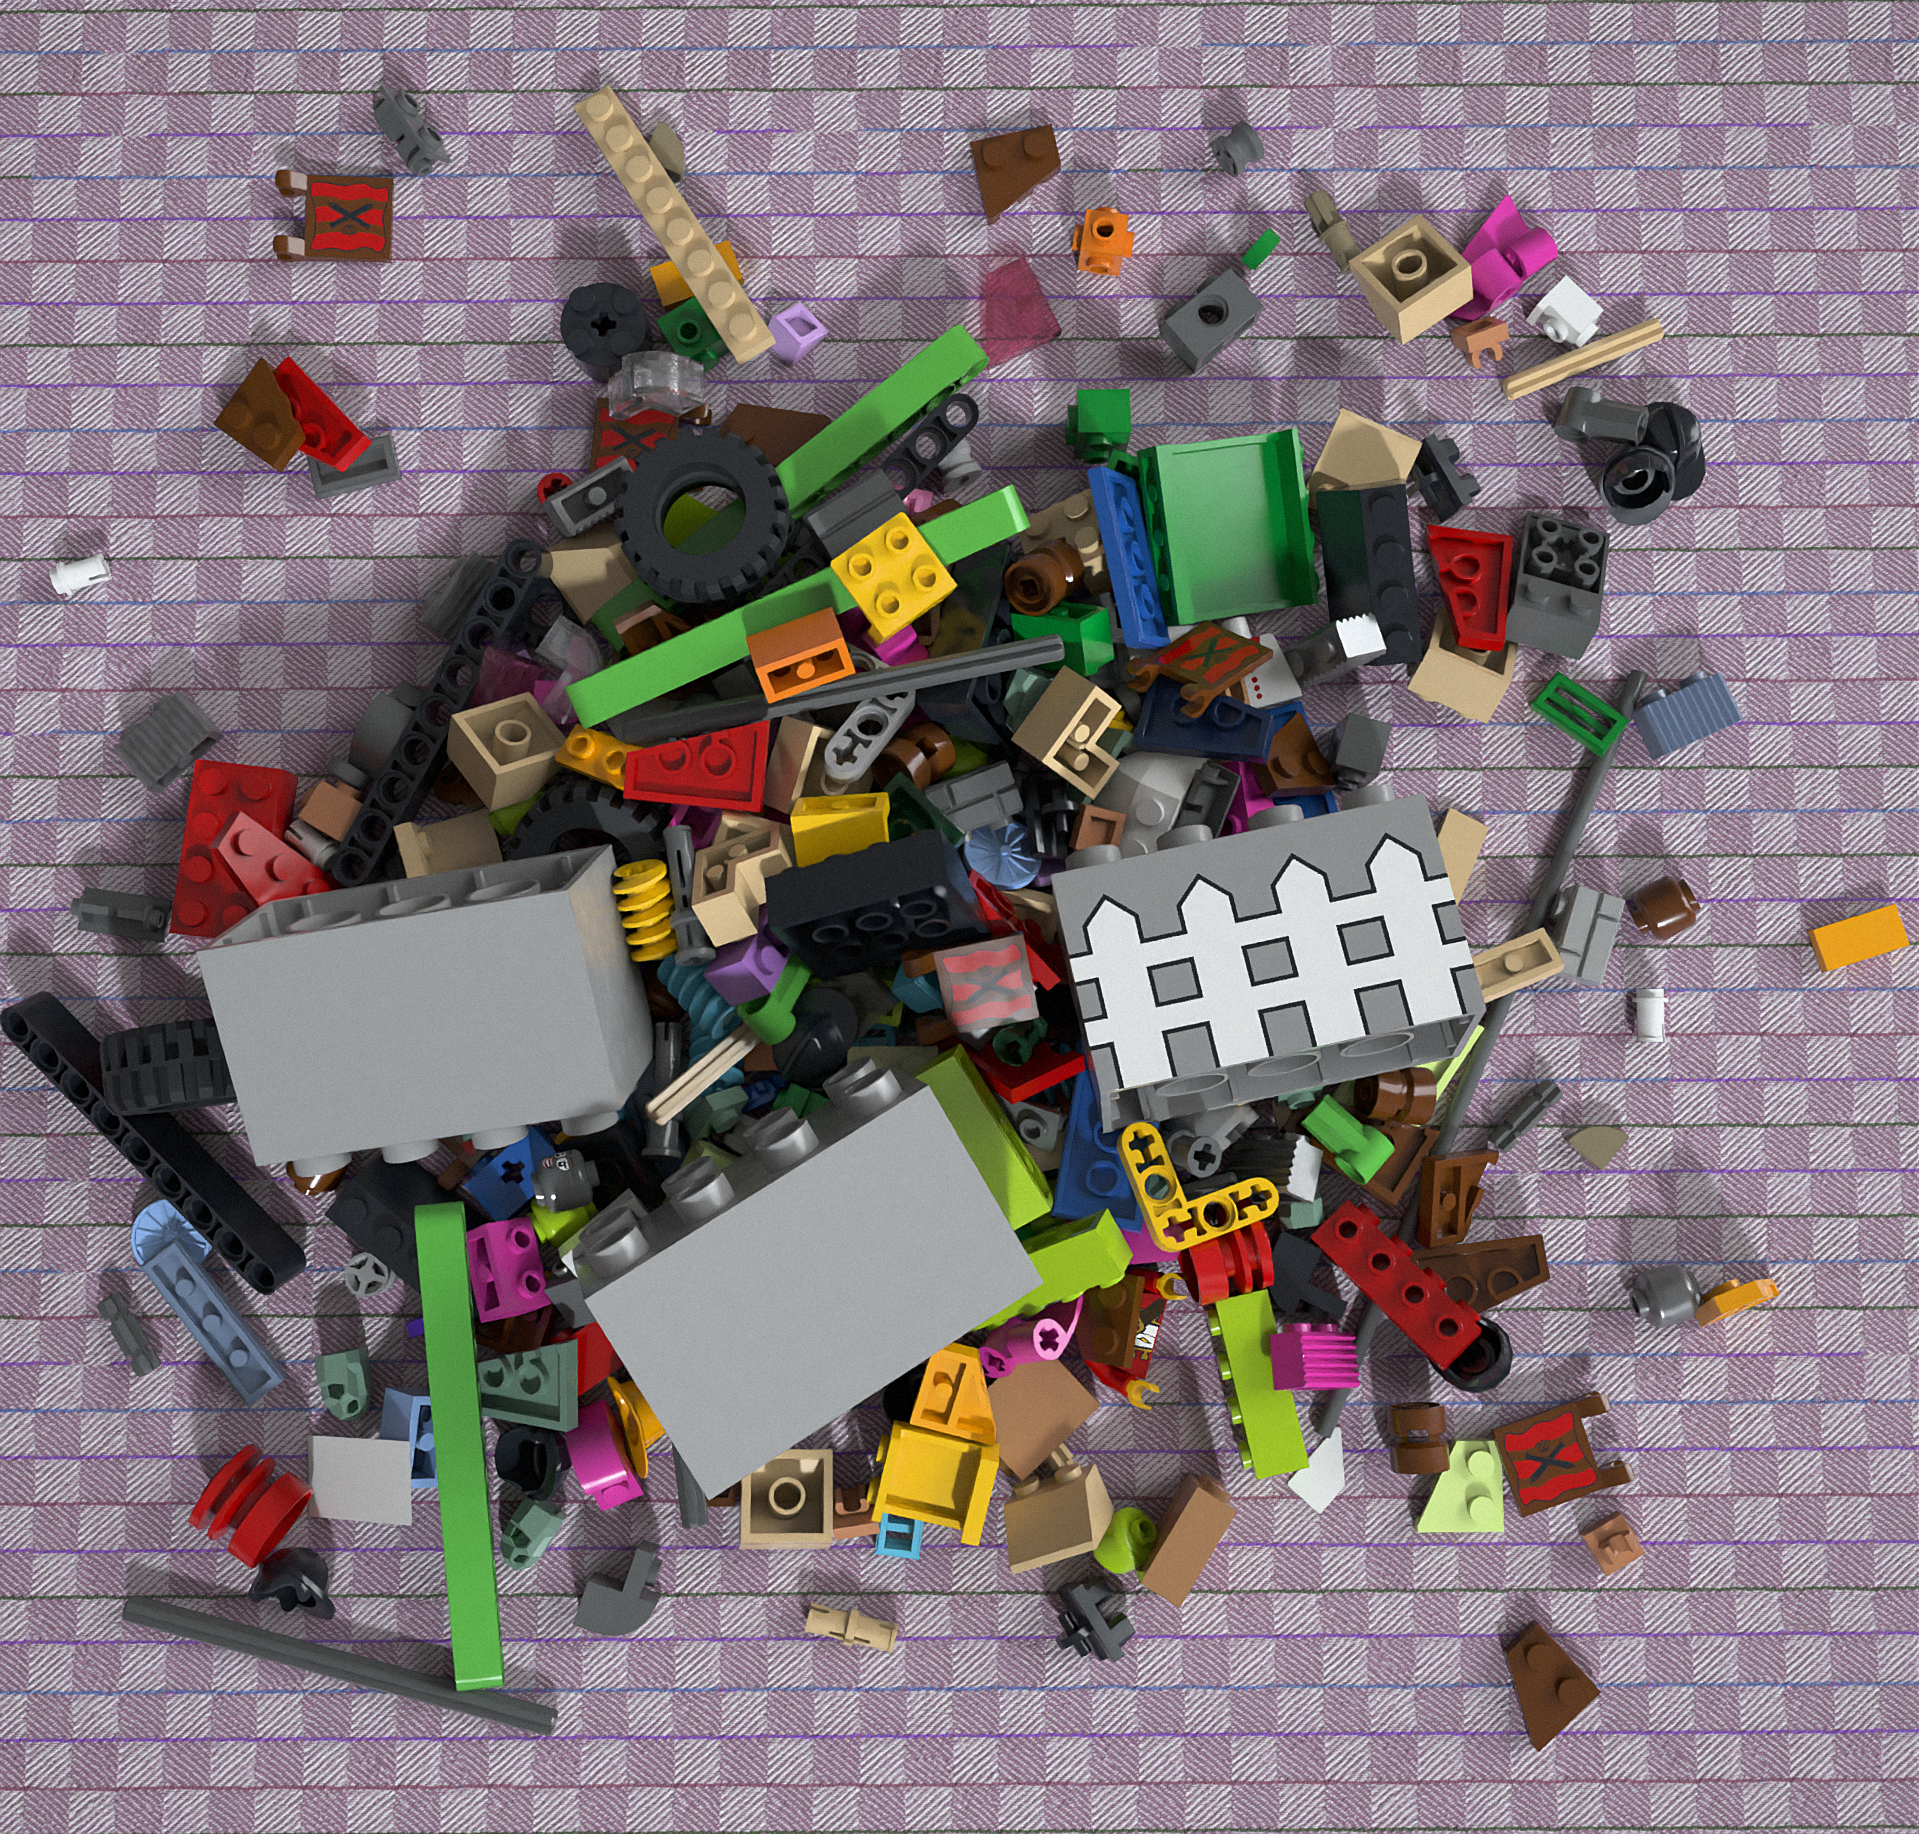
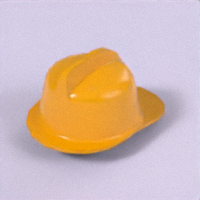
(637, 1421)

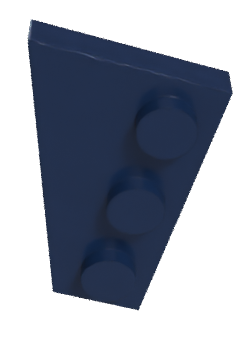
(1222, 732)

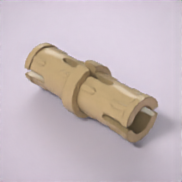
(851, 1627)

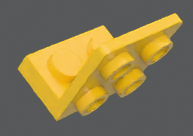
(893, 577)

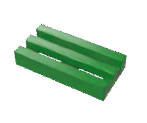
(1571, 728)

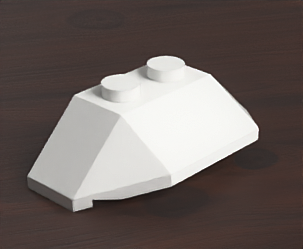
(1152, 794)

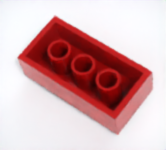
(205, 894)

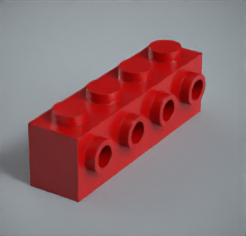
(1396, 1285)

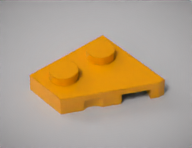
(1733, 1298)
(955, 1395)

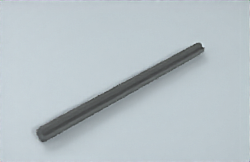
(846, 689)
(339, 1665)

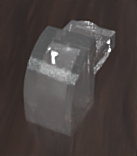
(656, 382)
(574, 654)

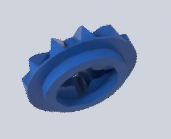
(764, 1092)

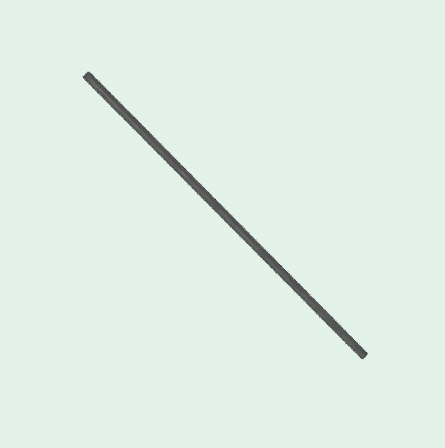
(1492, 1025)

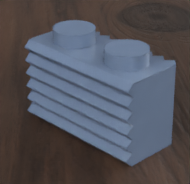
(1687, 715)

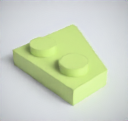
(1468, 1493)

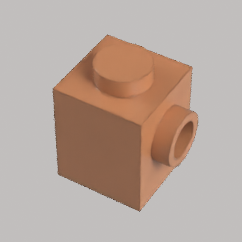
(331, 808)

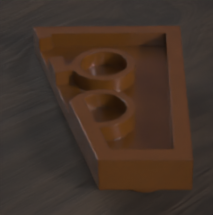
(1394, 1176)
(1487, 1270)

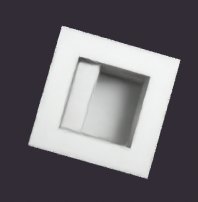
(1567, 314)

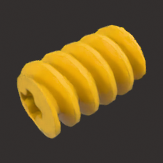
(650, 908)

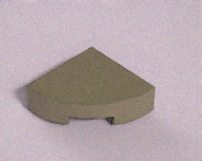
(668, 151)
(1597, 1144)

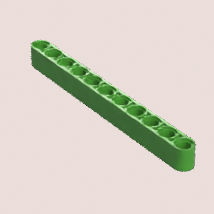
(830, 455)
(723, 638)
(459, 1445)

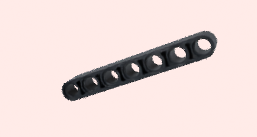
(906, 459)

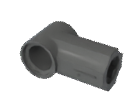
(1590, 415)

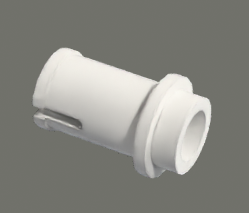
(79, 574)
(312, 844)
(1650, 1015)

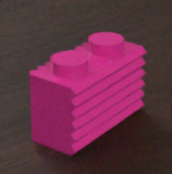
(1313, 1358)

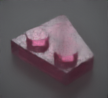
(1016, 313)
(505, 676)

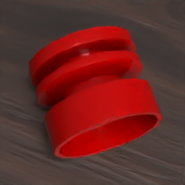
(1237, 1254)
(250, 1505)

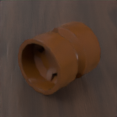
(1044, 577)
(920, 753)
(1403, 1093)
(1418, 1453)

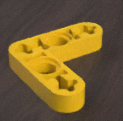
(1175, 1205)

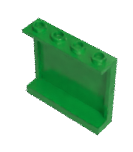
(1229, 526)

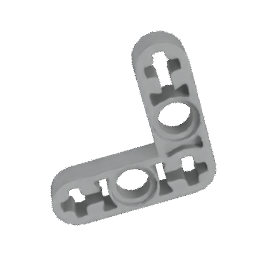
(886, 712)

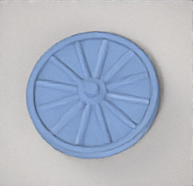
(999, 857)
(159, 1226)

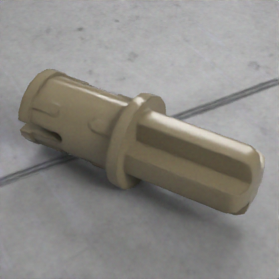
(1332, 229)

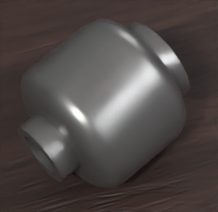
(1666, 1295)

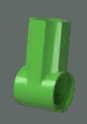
(771, 1014)
(1356, 1147)

